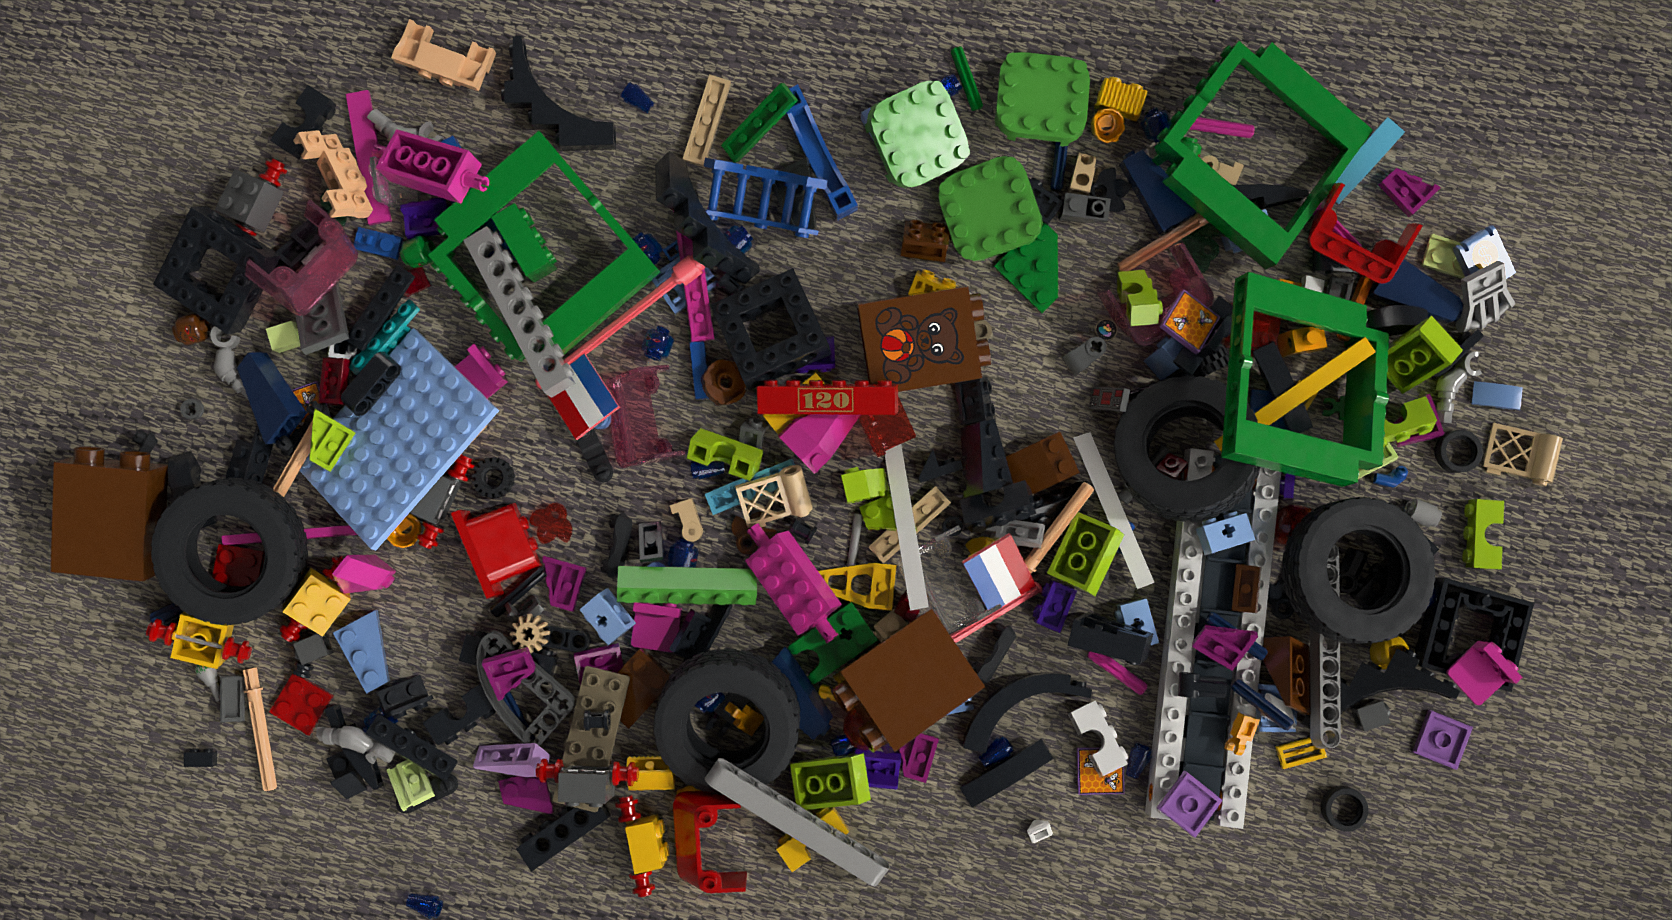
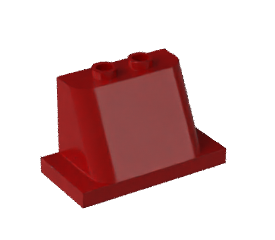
(497, 546)

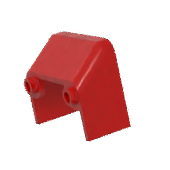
(1375, 265)
(696, 811)

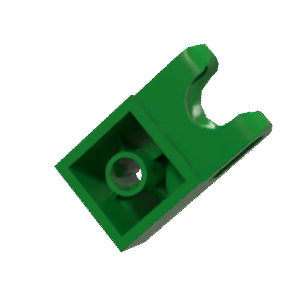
(839, 649)

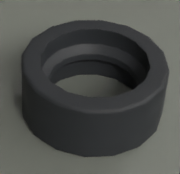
(1471, 439)
(1362, 808)

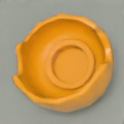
(1107, 118)
(404, 540)

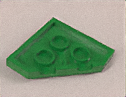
(1034, 269)

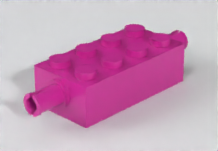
(429, 166)
(793, 582)

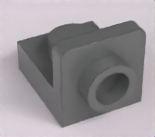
(753, 432)

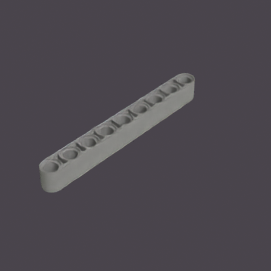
(1329, 679)
(797, 822)

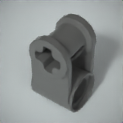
(1082, 356)

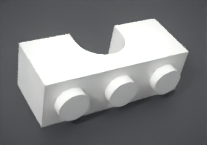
(1092, 719)

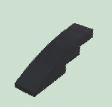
(1271, 195)
(299, 245)
(1279, 380)
(368, 771)
(1006, 772)

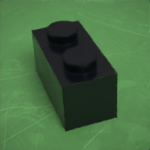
(198, 758)

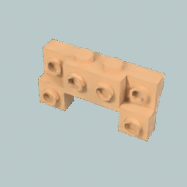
(440, 63)
(339, 172)

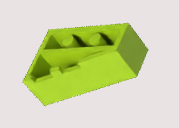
(864, 484)

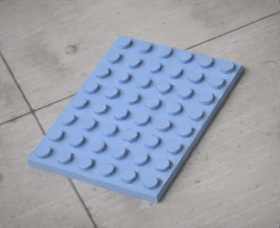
(402, 441)

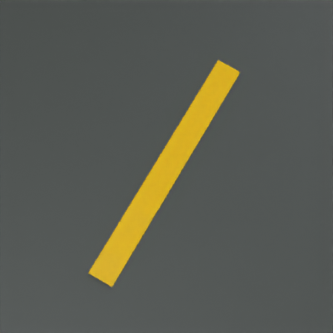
(1312, 384)

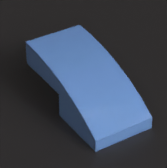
(1497, 395)

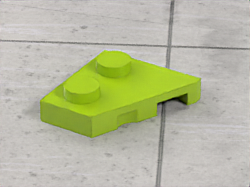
(328, 440)
(879, 514)

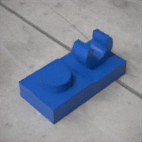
(378, 243)

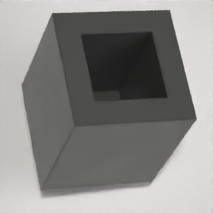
(312, 649)
(1371, 714)

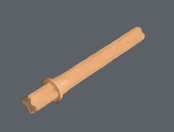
(294, 464)
(1059, 526)
(260, 729)

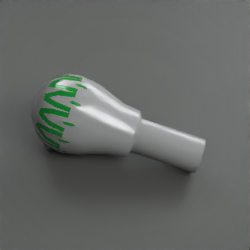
(209, 677)

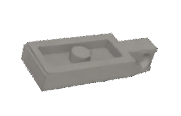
(1022, 532)

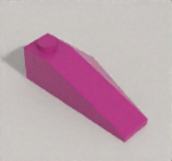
(817, 437)
(363, 573)

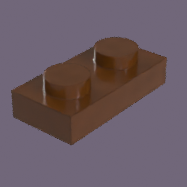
(1246, 588)

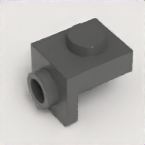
(530, 606)

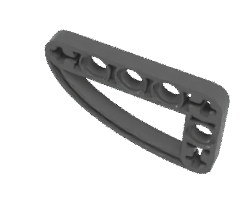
(533, 684)

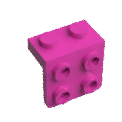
(481, 371)
(655, 625)
(1482, 671)

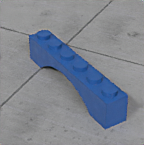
(820, 160)

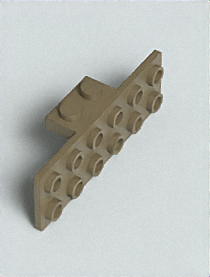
(597, 692)

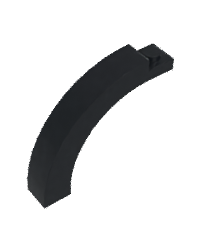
(1004, 698)

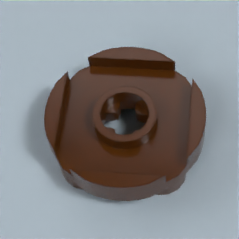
(715, 391)

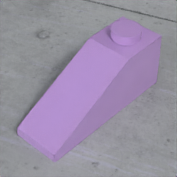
(510, 758)

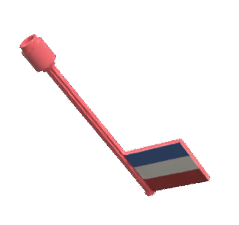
(589, 399)
(999, 579)

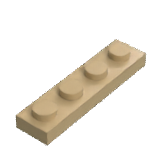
(707, 120)
(923, 512)

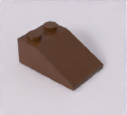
(1042, 463)
(1290, 669)
(645, 685)

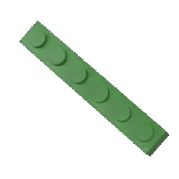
(686, 585)

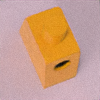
(1303, 341)

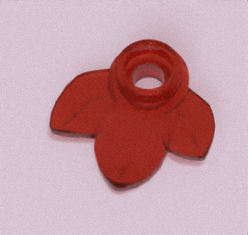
(552, 527)

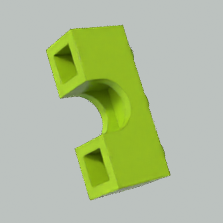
(1141, 298)
(1417, 419)
(711, 447)
(1480, 515)

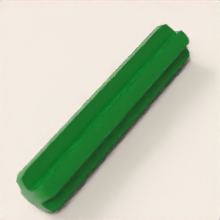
(966, 78)

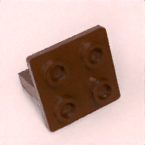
(925, 240)

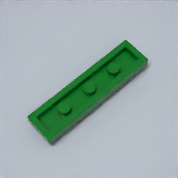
(759, 122)

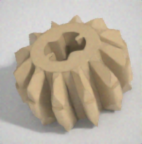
(538, 632)

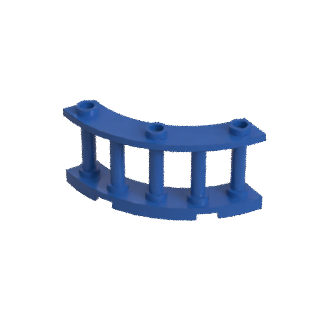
(768, 176)

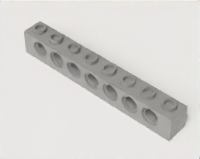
(480, 246)

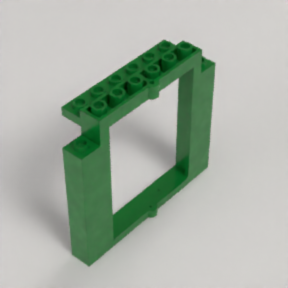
(1216, 197)
(586, 307)
(1364, 392)

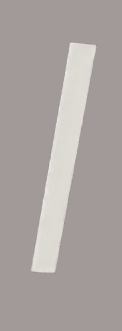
(1113, 509)
(906, 529)

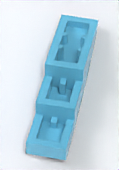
(1369, 155)
(726, 496)

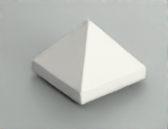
(1037, 826)

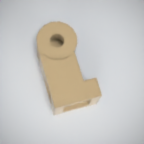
(1229, 173)
(1082, 174)
(690, 520)

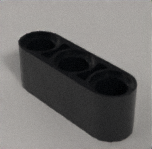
(370, 383)
(568, 638)

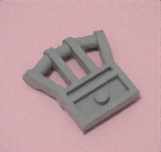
(1481, 286)

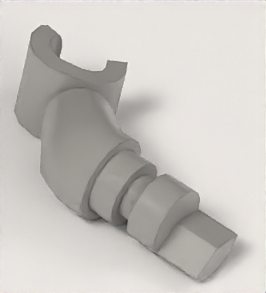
(386, 127)
(225, 363)
(1449, 384)
(356, 740)

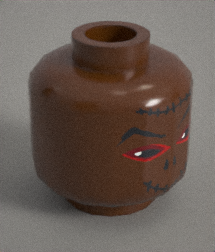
(191, 329)

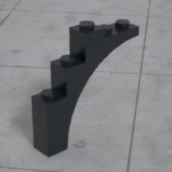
(574, 131)
(691, 220)
(1399, 675)

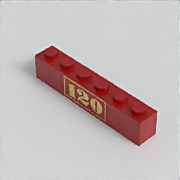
(828, 398)

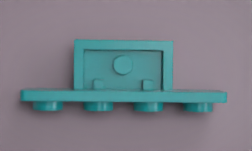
(388, 337)

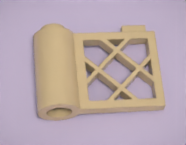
(1541, 458)
(792, 490)

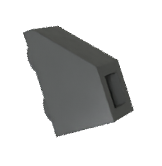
(1084, 208)

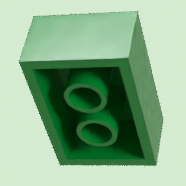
(525, 242)

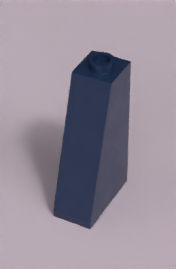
(1158, 201)
(1417, 289)
(270, 397)
(813, 711)

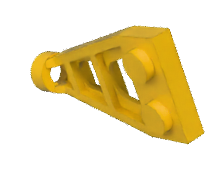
(881, 585)

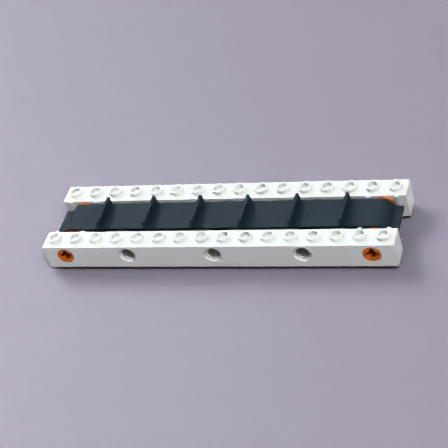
(1194, 730)

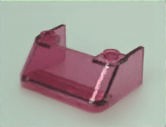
(1185, 277)
(305, 289)
(634, 422)

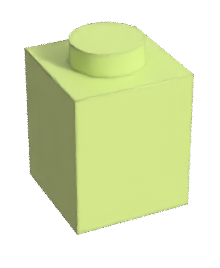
(283, 336)

